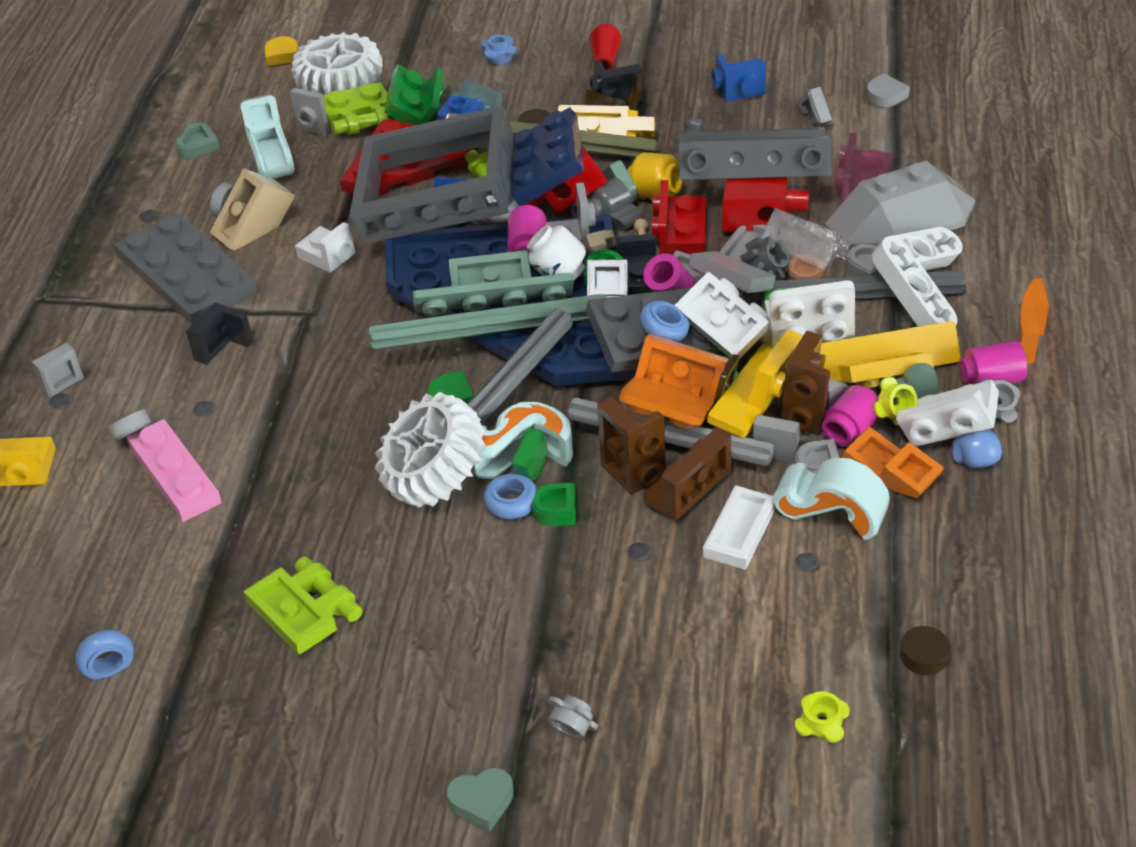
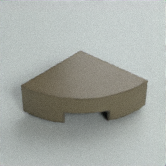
(598, 241)

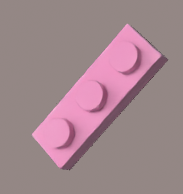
(174, 470)

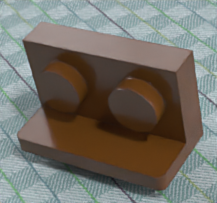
(806, 385)
(631, 447)
(692, 475)

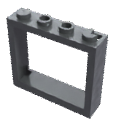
(441, 204)

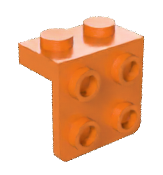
(674, 381)

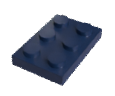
(546, 156)

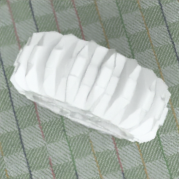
(336, 63)
(430, 450)

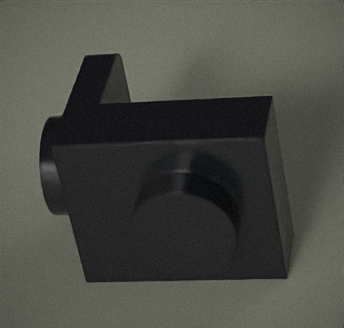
(215, 330)

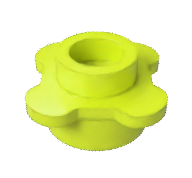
(904, 397)
(822, 705)

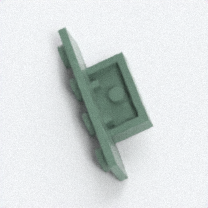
(491, 281)

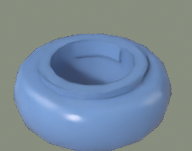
(664, 320)
(506, 485)
(99, 643)

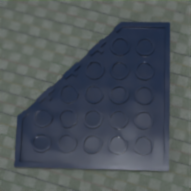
(422, 263)

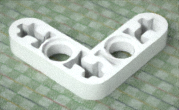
(903, 265)

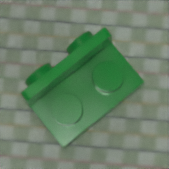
(413, 97)

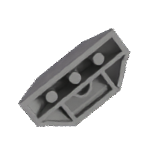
(902, 203)

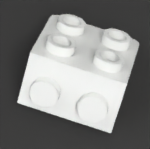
(816, 308)

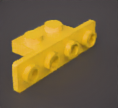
(890, 353)
(754, 387)

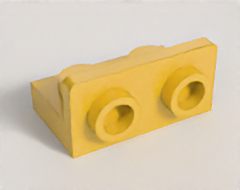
(25, 460)

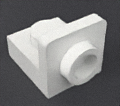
(326, 247)

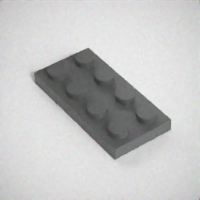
(185, 267)
(622, 336)

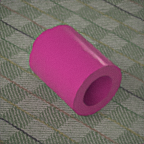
(523, 225)
(667, 273)
(994, 362)

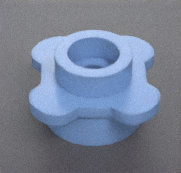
(498, 49)

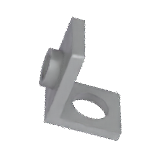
(309, 112)
(585, 215)

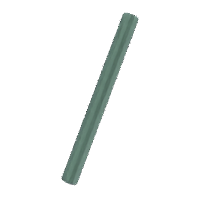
(475, 322)

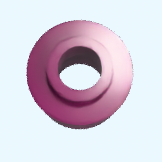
(850, 415)

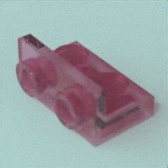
(859, 166)

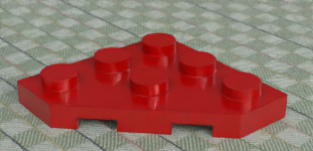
(409, 173)

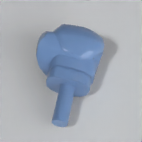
(977, 449)

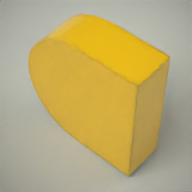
(280, 50)

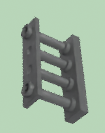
(754, 153)

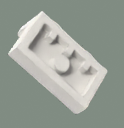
(723, 316)
(950, 414)

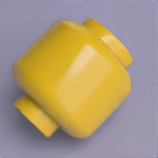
(650, 169)

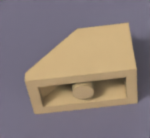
(251, 210)

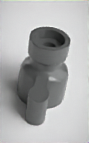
(615, 201)

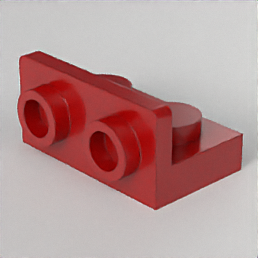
(679, 222)

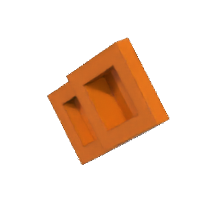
(1032, 318)
(901, 470)

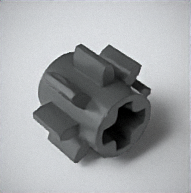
(767, 255)

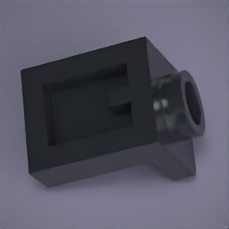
(614, 81)
(638, 252)

